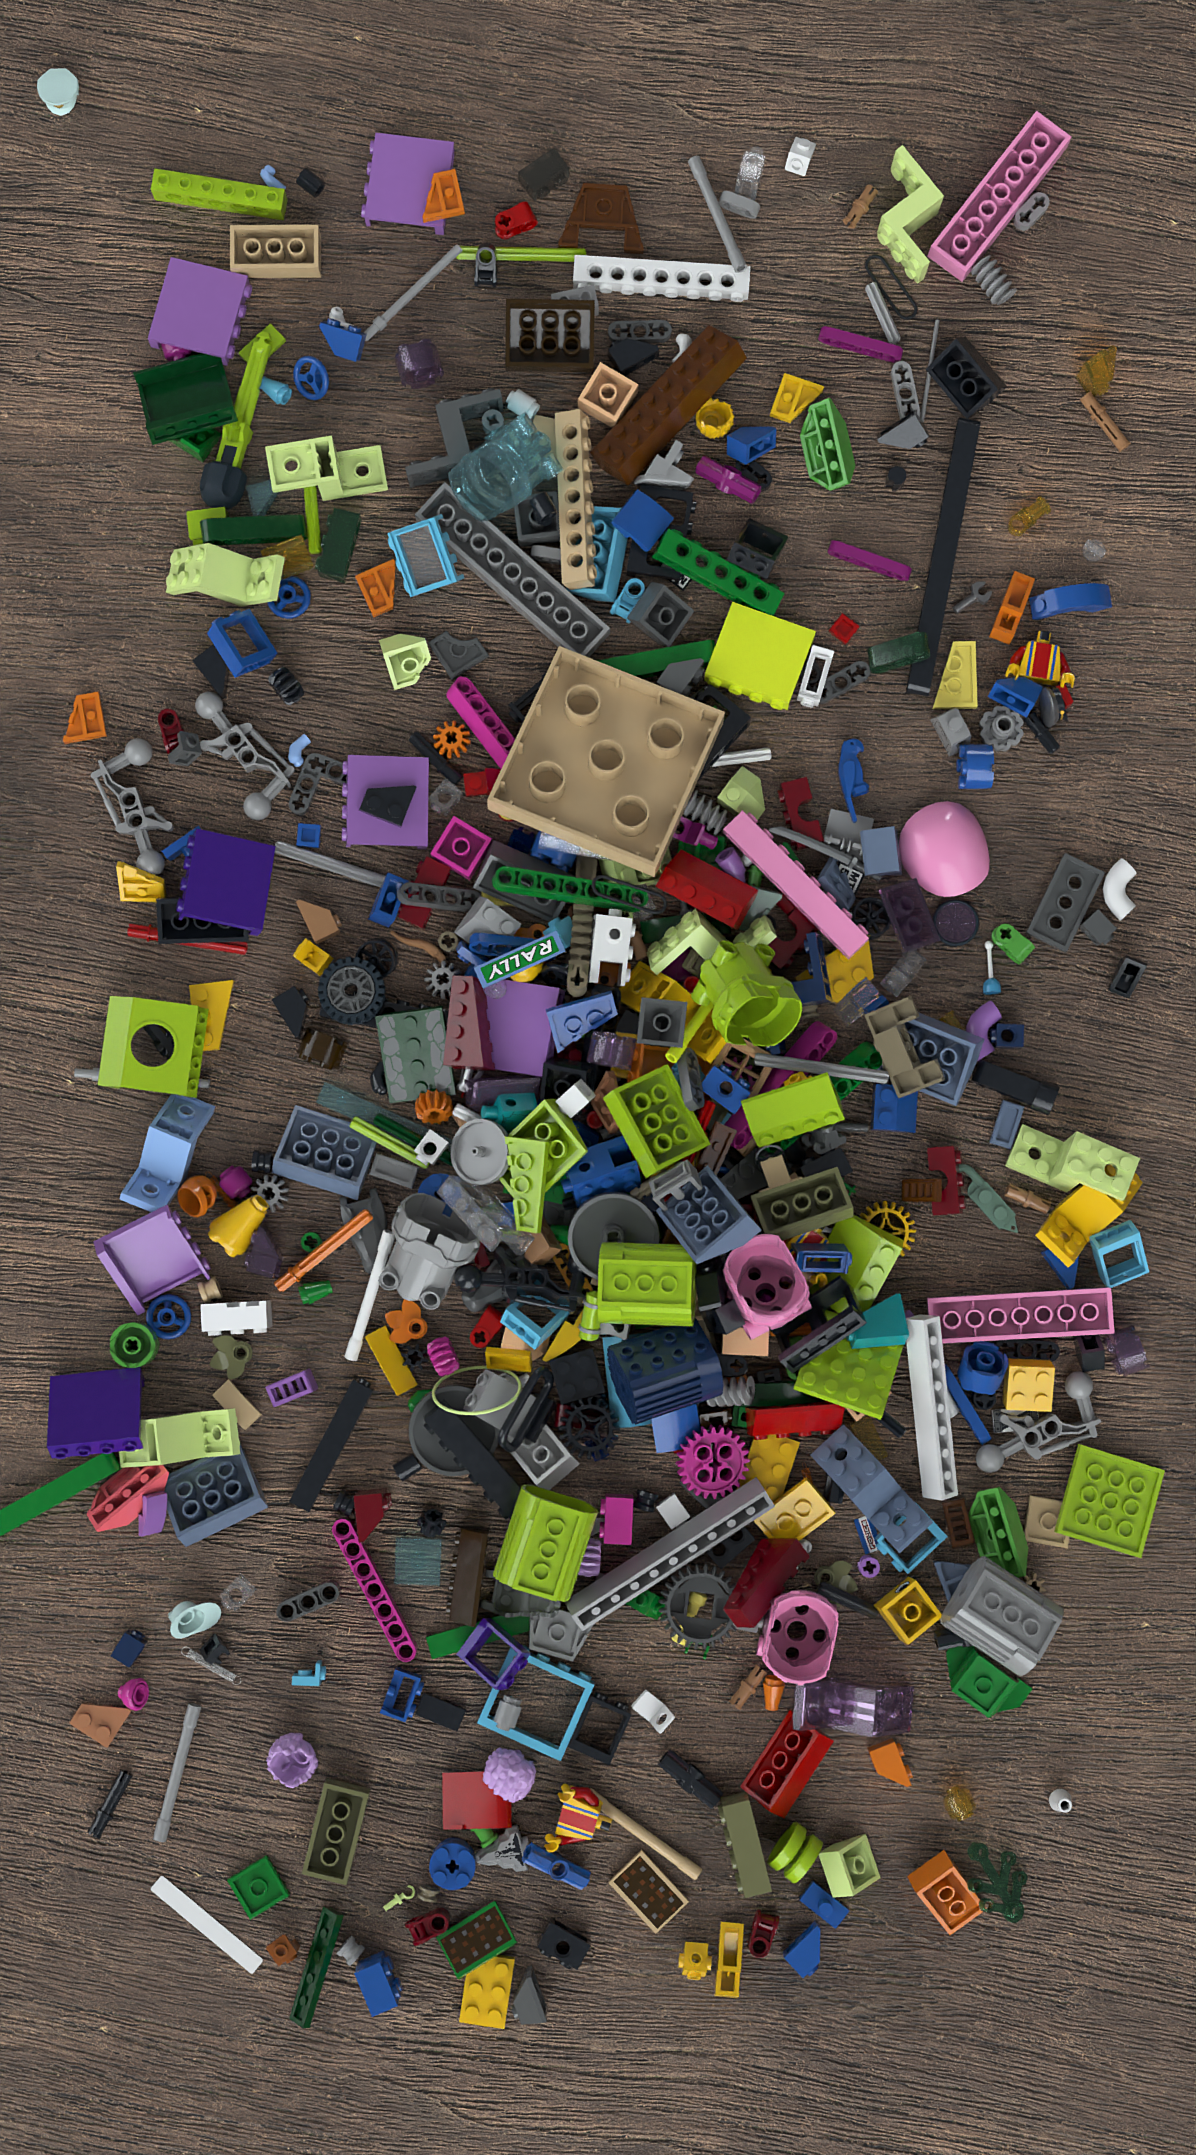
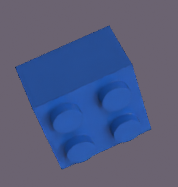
(378, 1983)

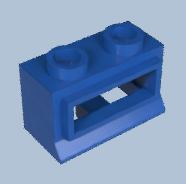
(387, 1708)

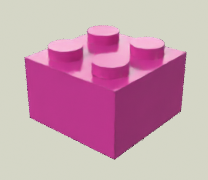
(461, 848)
(617, 1520)

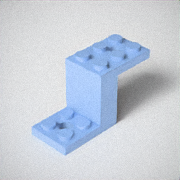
(167, 1152)

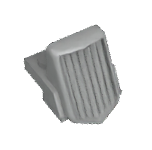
(664, 471)

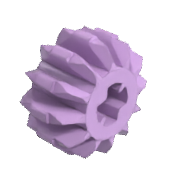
(591, 1561)

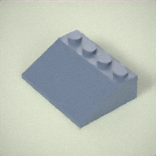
(954, 1049)
(324, 1153)
(708, 1219)
(212, 1496)

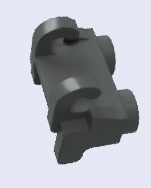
(824, 1137)

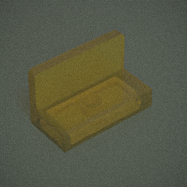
(295, 553)
(867, 1434)

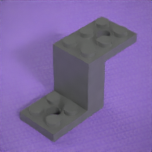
(450, 419)

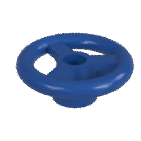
(315, 377)
(284, 589)
(184, 1324)

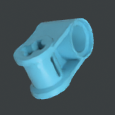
(625, 601)

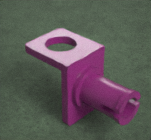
(694, 834)

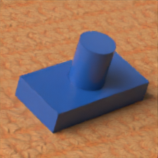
(178, 847)
(824, 1904)

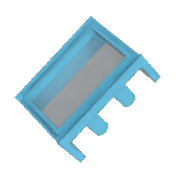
(423, 556)

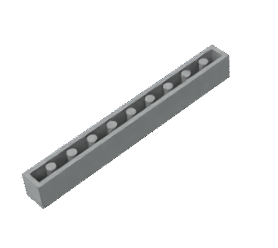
(669, 1554)

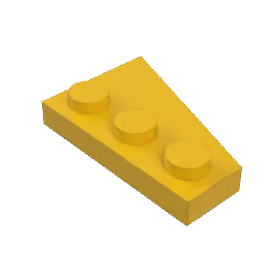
(216, 998)

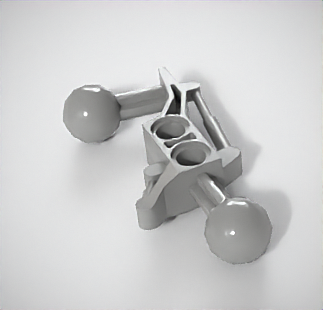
(138, 753)
(256, 805)
(1079, 1387)

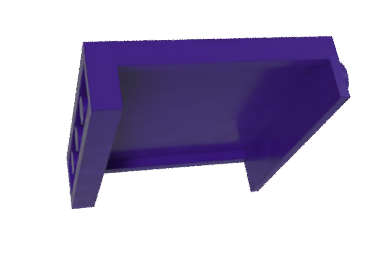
(226, 880)
(95, 1412)

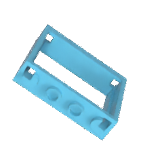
(524, 1737)

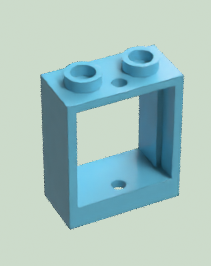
(1115, 1238)
(526, 1328)
(898, 1563)

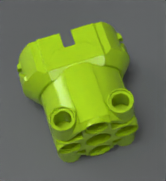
(747, 995)

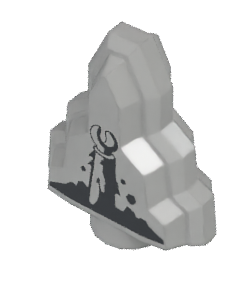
(505, 1850)

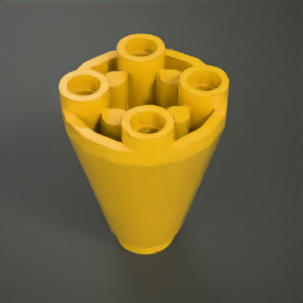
(237, 1225)

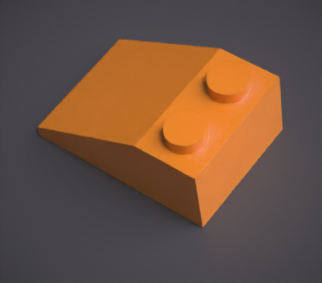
(945, 1892)

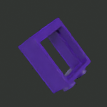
(476, 1642)

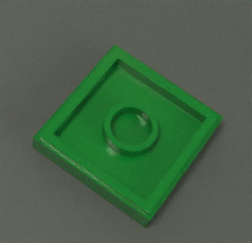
(258, 1887)

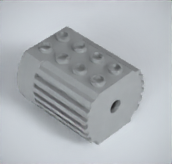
(1002, 1616)

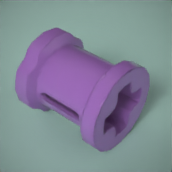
(874, 1569)

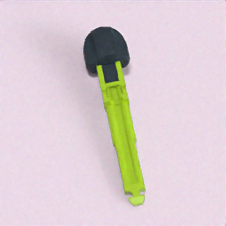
(223, 479)

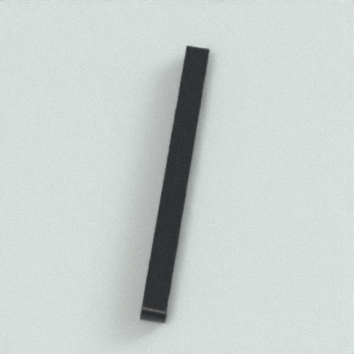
(944, 550)

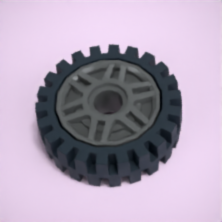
(354, 1008)

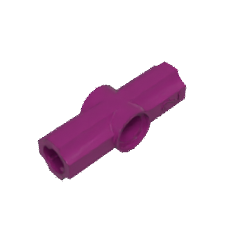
(728, 479)

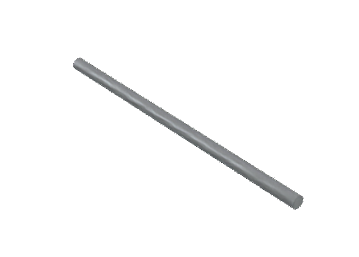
(928, 378)

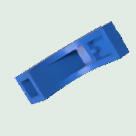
(1078, 597)

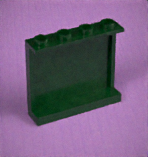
(185, 397)

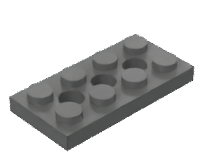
(1080, 900)

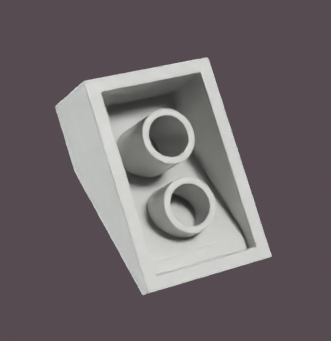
(546, 1459)

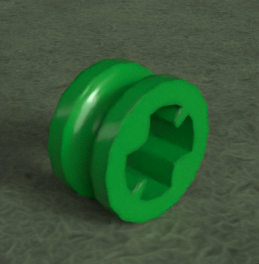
(314, 1236)

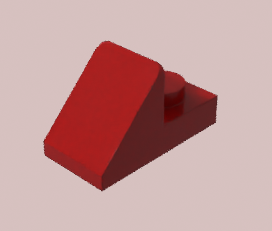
(480, 782)

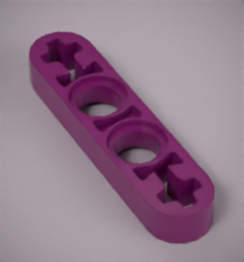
(860, 344)
(869, 560)

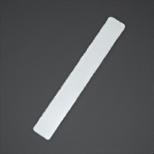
(206, 1924)

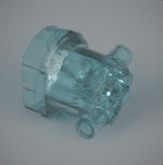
(503, 469)

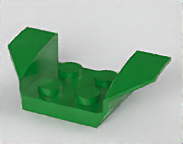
(983, 1682)

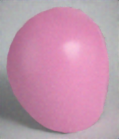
(945, 849)

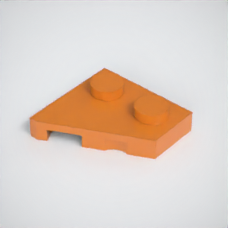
(444, 197)
(378, 587)
(86, 720)

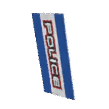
(867, 1534)

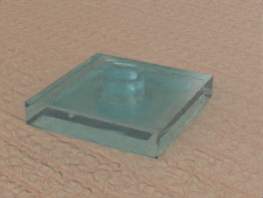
(418, 1561)

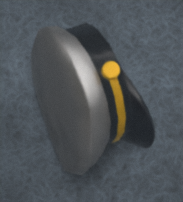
(1052, 707)

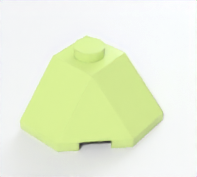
(405, 658)
(743, 793)

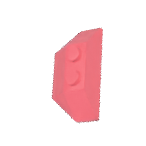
(121, 1496)

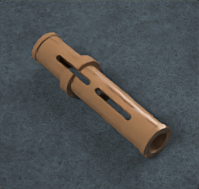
(1100, 415)

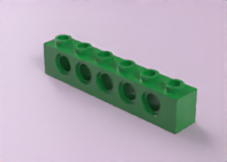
(707, 577)

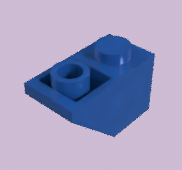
(344, 341)

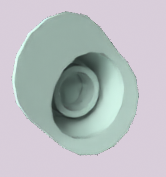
(191, 1618)

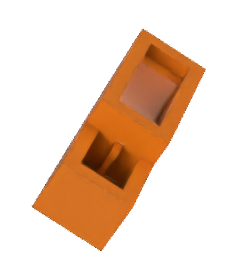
(1012, 607)

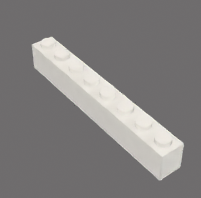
(931, 1407)

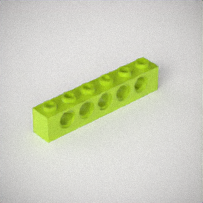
(219, 194)

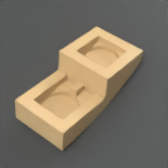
(231, 1397)

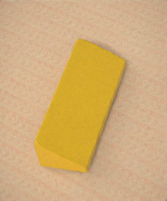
(391, 1360)

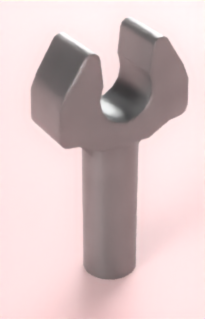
(974, 597)

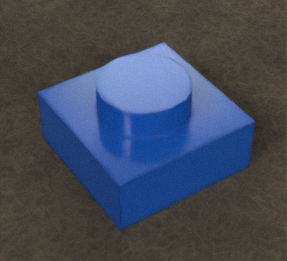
(308, 835)

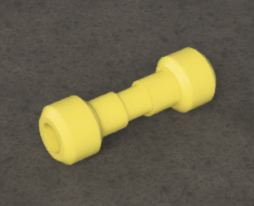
(696, 1601)

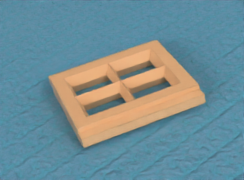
(750, 1051)

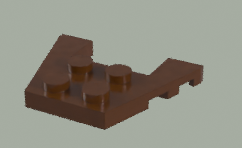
(603, 208)

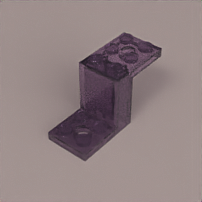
(853, 1707)

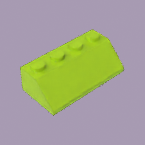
(793, 1110)

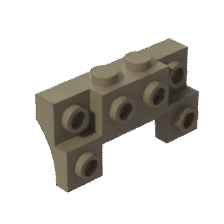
(898, 1050)

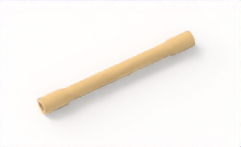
(682, 1862)

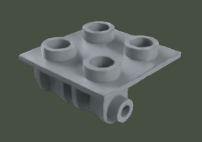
(844, 834)

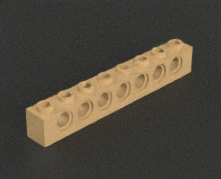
(565, 426)

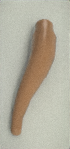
(427, 946)

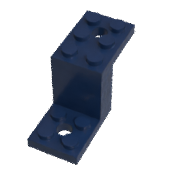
(814, 990)

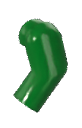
(416, 1398)

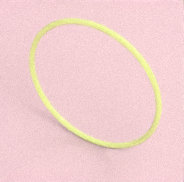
(476, 1412)

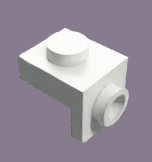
(800, 156)

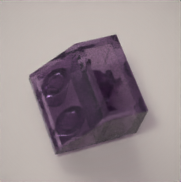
(265, 1256)

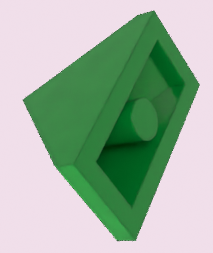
(198, 444)

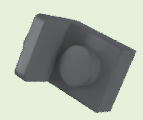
(187, 750)

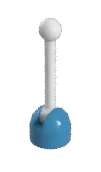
(991, 985)

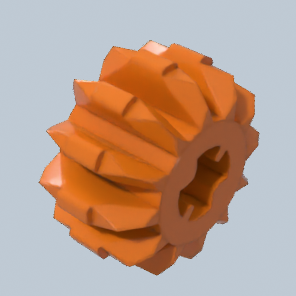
(460, 735)
(434, 1107)

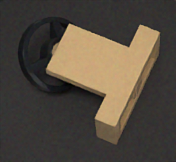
(773, 1167)

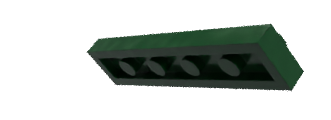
(316, 1967)

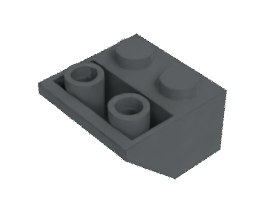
(682, 675)

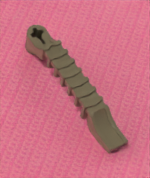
(581, 932)

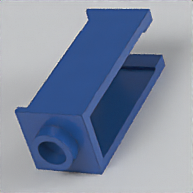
(822, 1250)

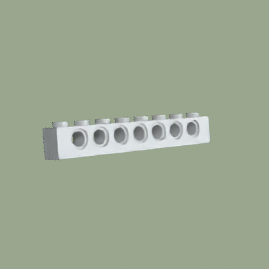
(652, 269)

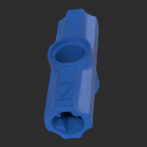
(566, 1872)

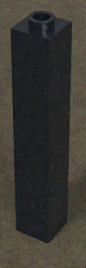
(332, 1444)

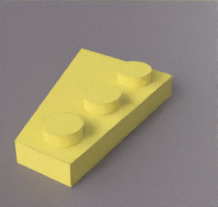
(959, 678)

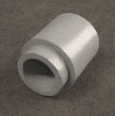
(507, 1713)

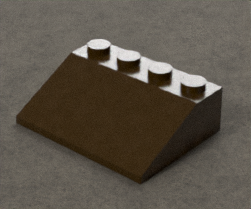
(549, 335)

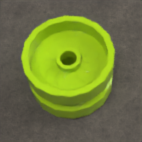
(795, 1852)

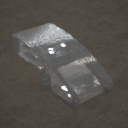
(854, 1002)

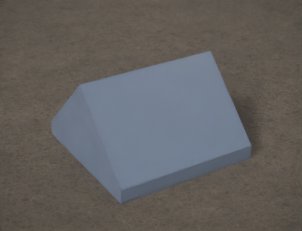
(881, 851)

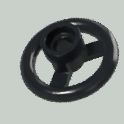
(561, 973)

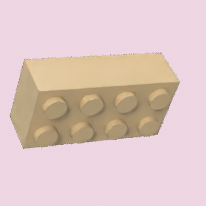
(276, 251)

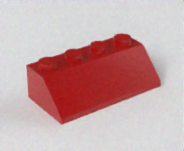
(707, 889)
(796, 1418)
(786, 1766)

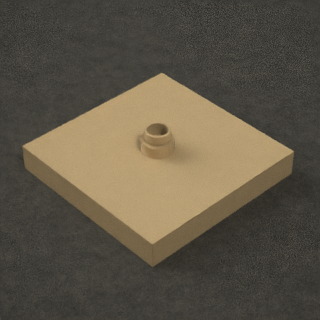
(606, 761)

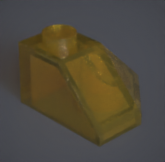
(1098, 372)

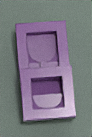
(153, 1514)

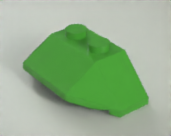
(827, 446)
(999, 1530)

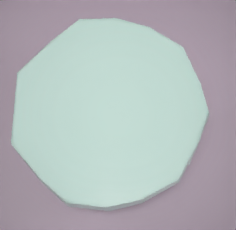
(58, 90)

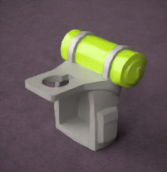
(590, 1326)

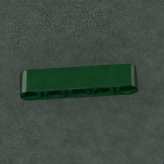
(252, 529)

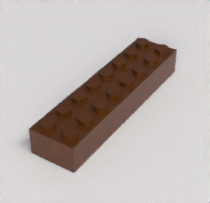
(668, 405)

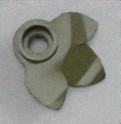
(227, 1356)
(838, 1577)

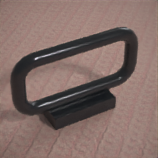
(537, 1415)

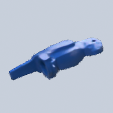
(851, 774)

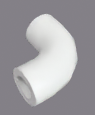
(1115, 886)

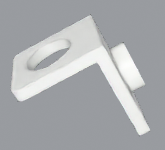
(652, 1709)

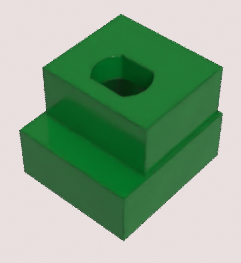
(736, 1416)

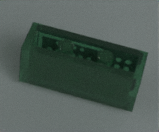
(338, 545)

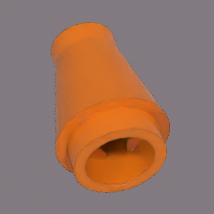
(773, 1692)

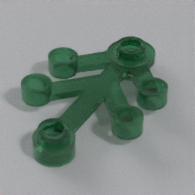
(999, 1883)

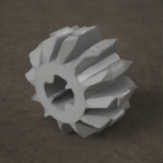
(441, 972)
(276, 1188)

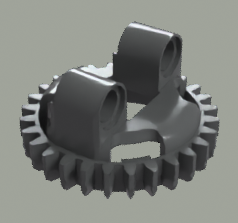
(676, 1604)

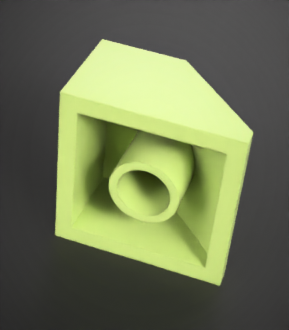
(849, 1866)

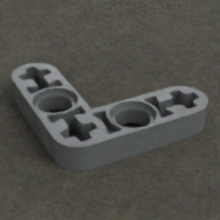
(832, 690)
(315, 775)

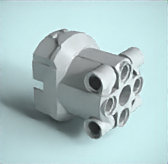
(426, 1250)

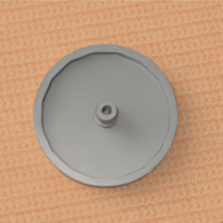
(480, 1152)

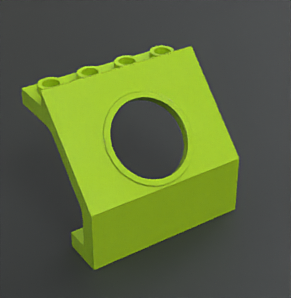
(179, 1073)

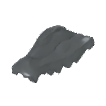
(367, 1238)
(488, 1295)
(514, 1603)

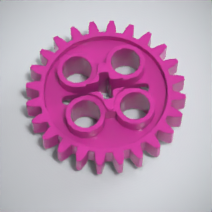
(732, 1459)

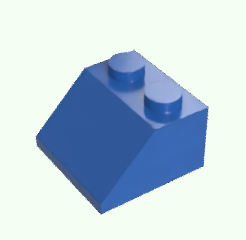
(891, 1112)

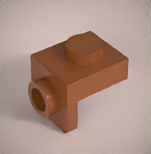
(283, 1950)

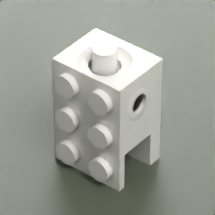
(611, 944)

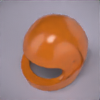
(197, 1195)

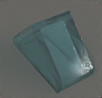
(261, 497)

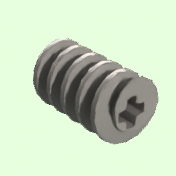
(993, 281)
(705, 813)
(735, 1393)

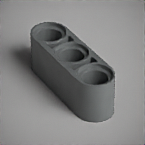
(300, 1608)

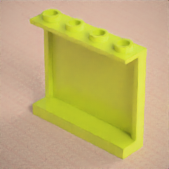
(759, 656)

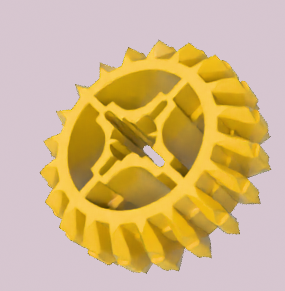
(886, 1221)

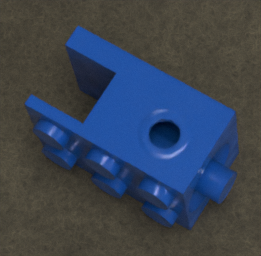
(602, 1170)

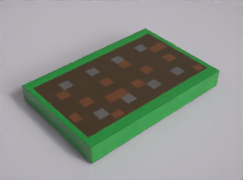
(476, 1940)

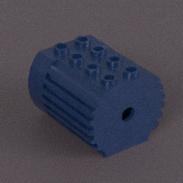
(664, 1371)

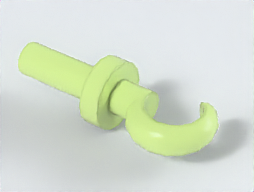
(398, 1898)

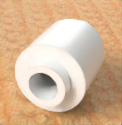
(521, 402)

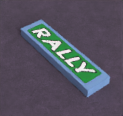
(519, 959)

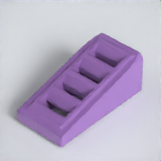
(309, 1381)

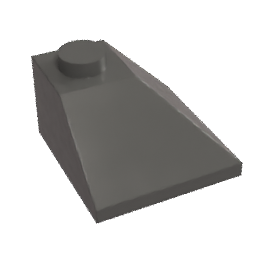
(661, 1022)
(529, 2000)

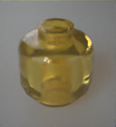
(959, 1803)

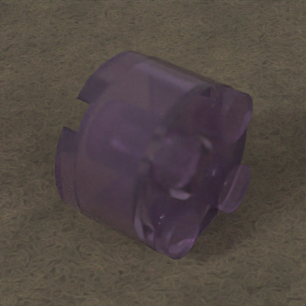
(418, 364)
(611, 1050)
(1127, 1351)

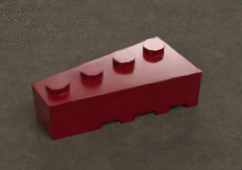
(764, 1579)

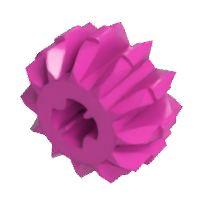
(443, 1356)

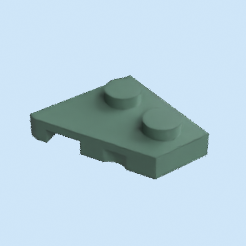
(761, 905)

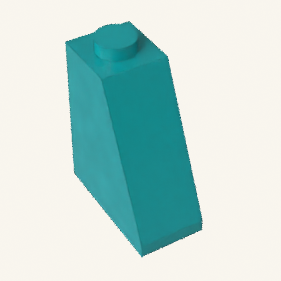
(884, 1325)

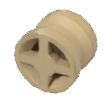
(210, 1290)

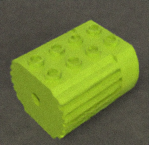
(646, 1284)
(545, 1543)

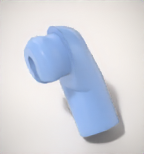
(267, 175)
(296, 749)

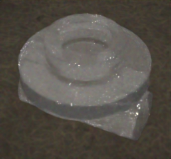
(1093, 550)

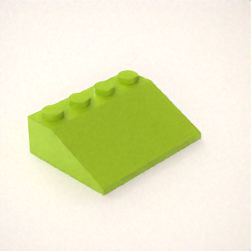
(656, 1120)
(565, 1144)
(872, 1259)

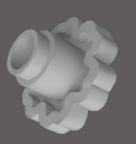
(994, 736)

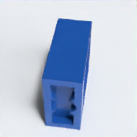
(227, 650)

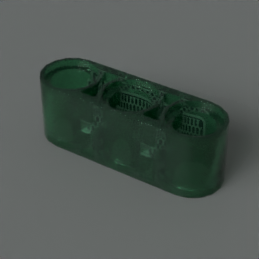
(898, 652)

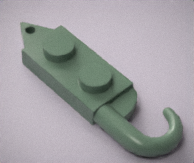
(989, 1201)

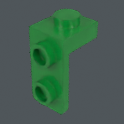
(647, 1604)

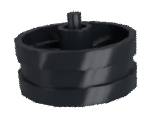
(872, 916)
(377, 957)

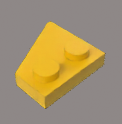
(794, 397)
(138, 884)

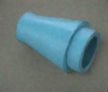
(276, 390)

